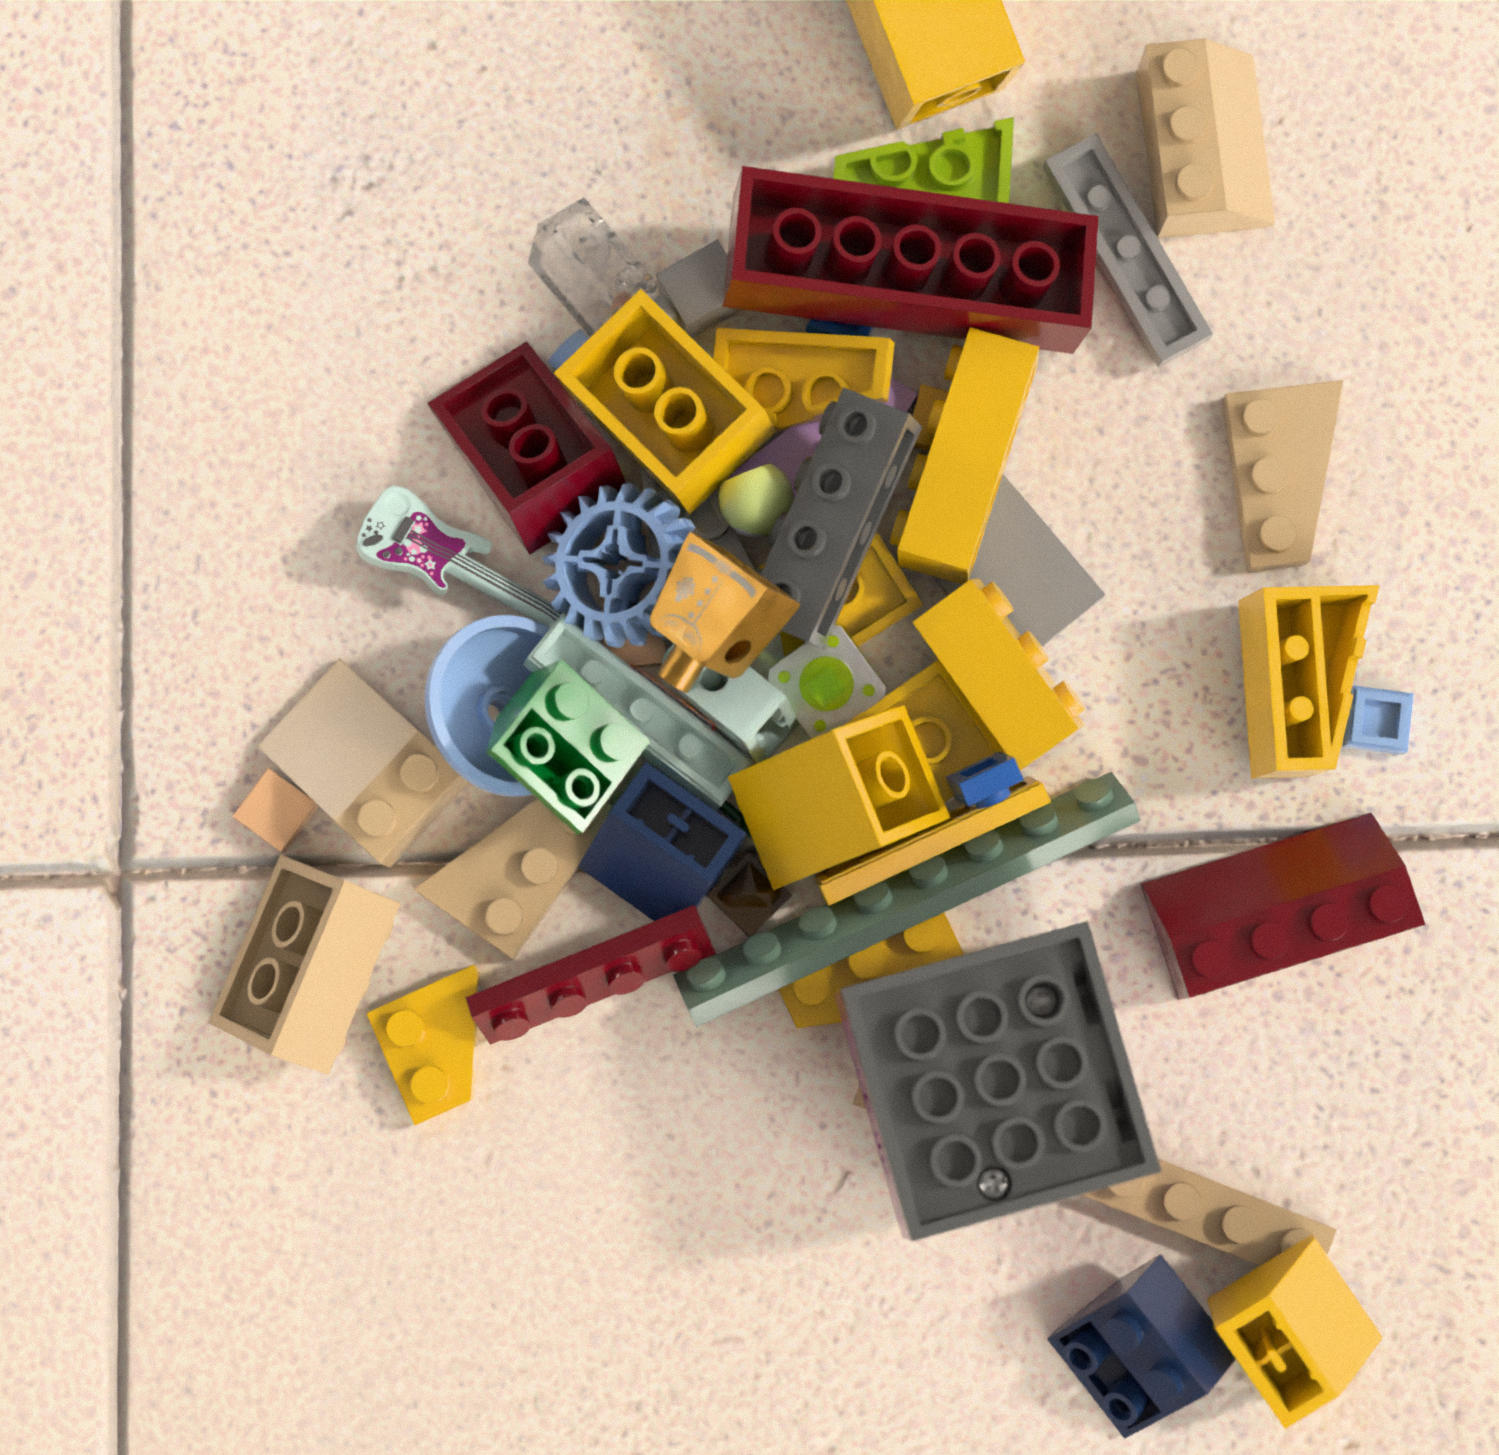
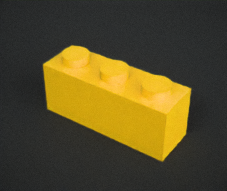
(1001, 671)

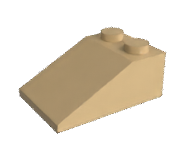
(363, 763)

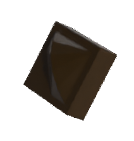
(748, 896)

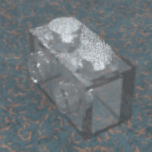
(587, 265)

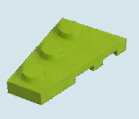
(956, 164)

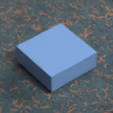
(1379, 720)

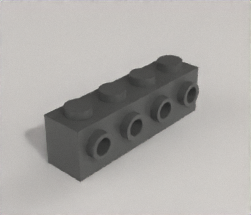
(837, 509)

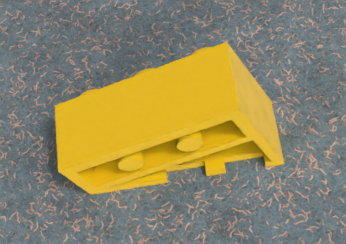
(1300, 674)

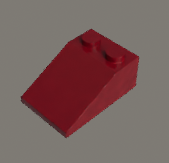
(526, 444)

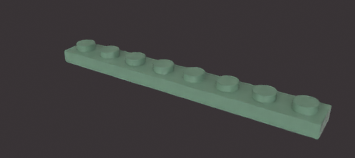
(905, 900)

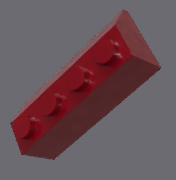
(1281, 905)

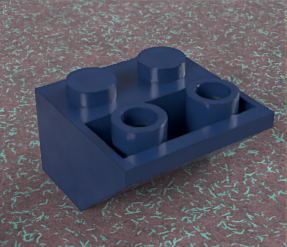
(661, 846)
(1143, 1347)

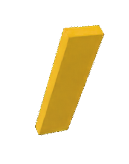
(964, 824)

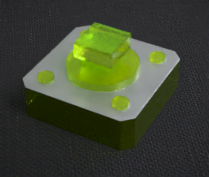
(827, 684)

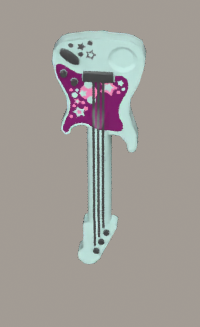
(409, 538)

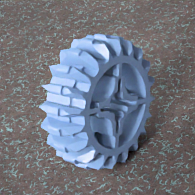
(622, 519)

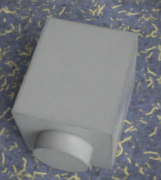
(694, 290)

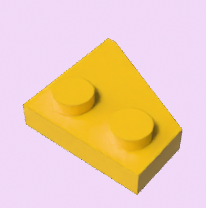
(431, 1044)

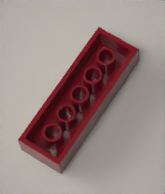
(909, 259)

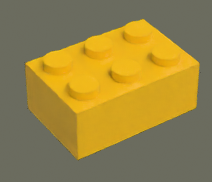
(665, 401)

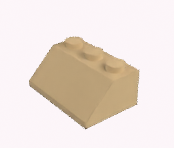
(1203, 138)
(304, 965)

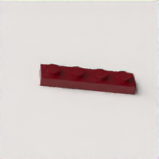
(591, 976)

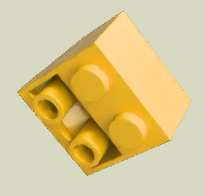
(1295, 1330)

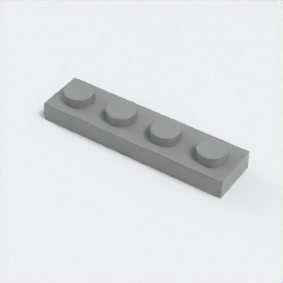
(1129, 251)

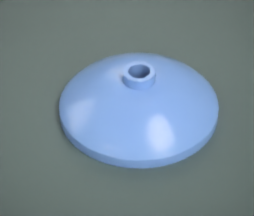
(469, 673)

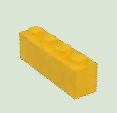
(966, 456)

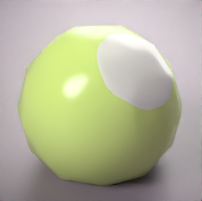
(755, 500)

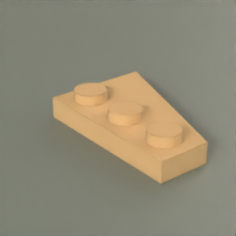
(1280, 467)
(512, 876)

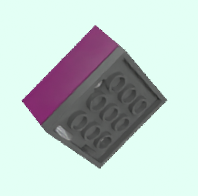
(996, 1082)

